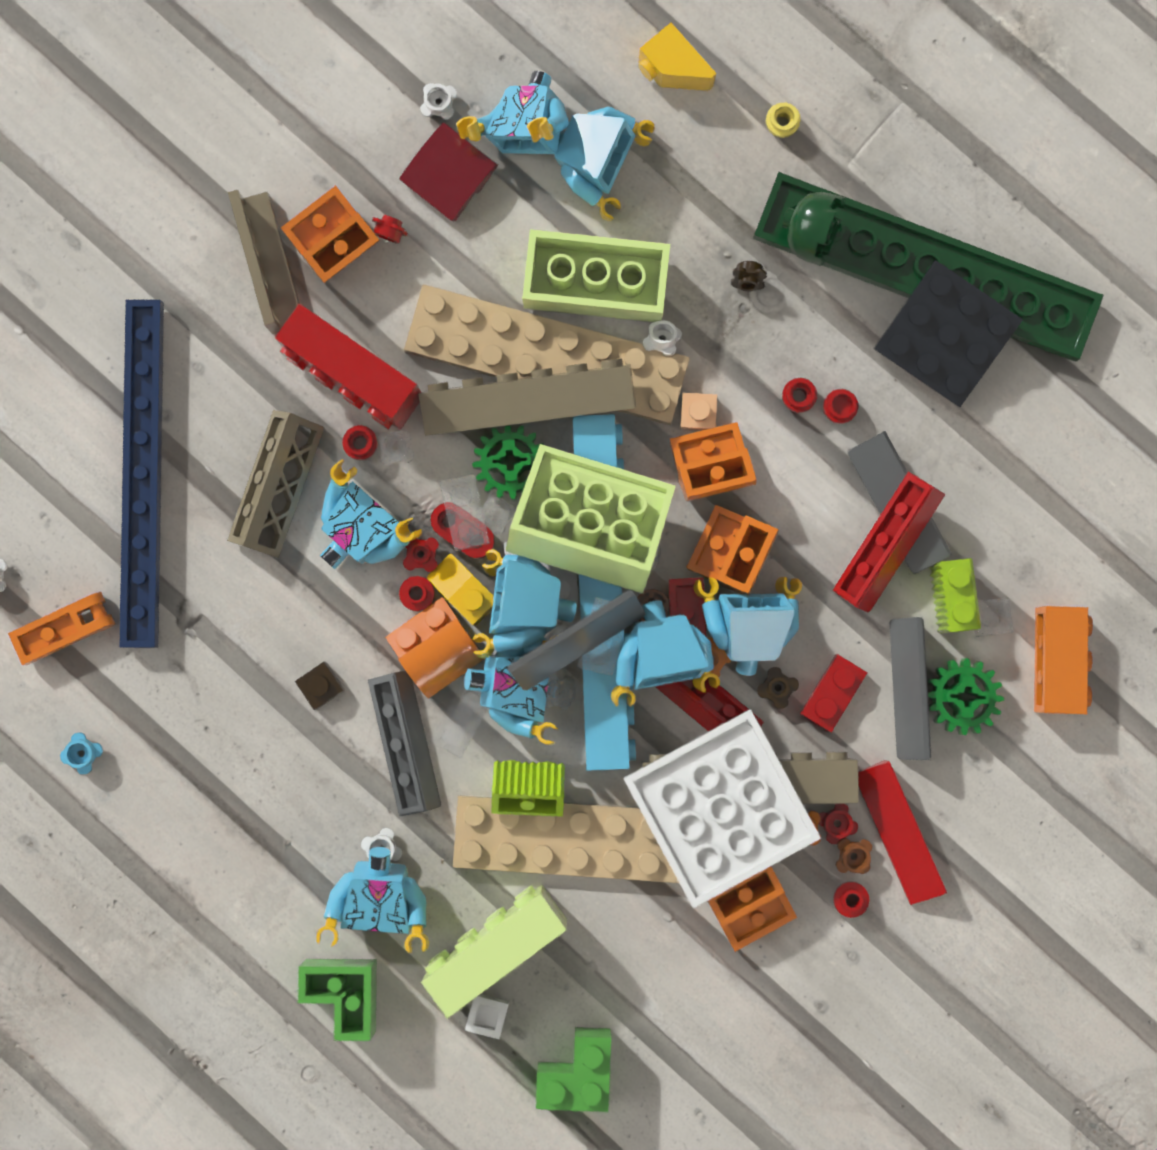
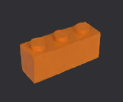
(1062, 660)

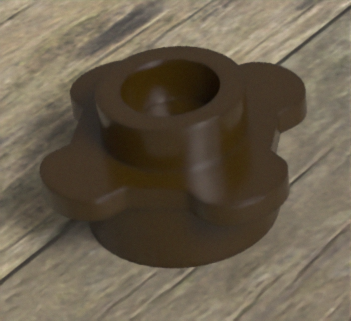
(749, 276)
(787, 684)

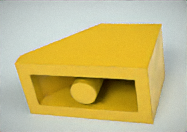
(674, 62)
(462, 589)

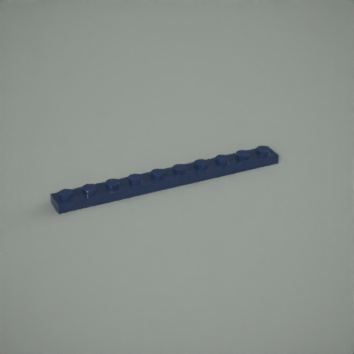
(141, 474)

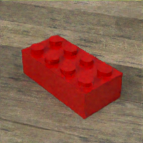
(349, 366)

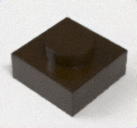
(319, 685)

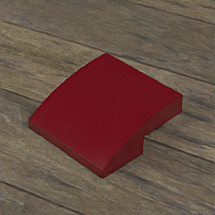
(448, 171)

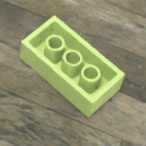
(595, 276)
(495, 950)

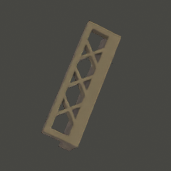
(265, 258)
(264, 481)

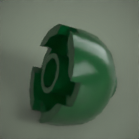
(813, 226)

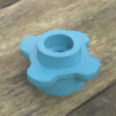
(71, 756)

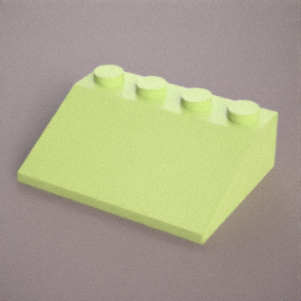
(590, 518)

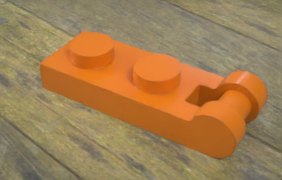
(60, 629)

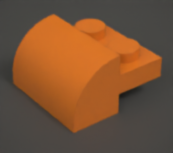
(330, 234)
(712, 462)
(732, 550)
(434, 648)
(752, 908)

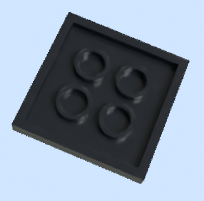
(947, 333)

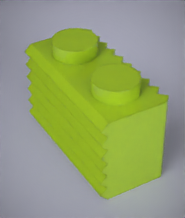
(955, 596)
(528, 788)

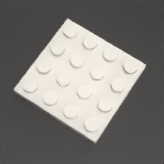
(722, 808)

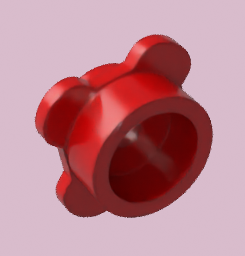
(389, 229)
(427, 561)
(847, 825)

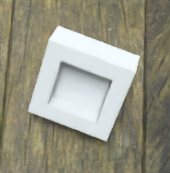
(487, 1016)

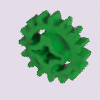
(493, 462)
(965, 683)

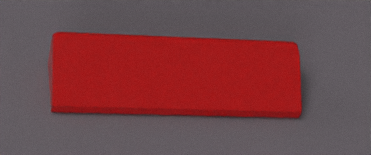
(888, 542)
(707, 708)
(900, 833)

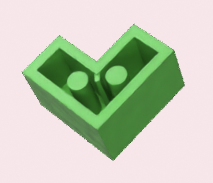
(347, 985)
(582, 1083)

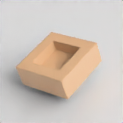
(698, 411)

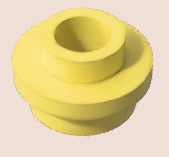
(783, 110)

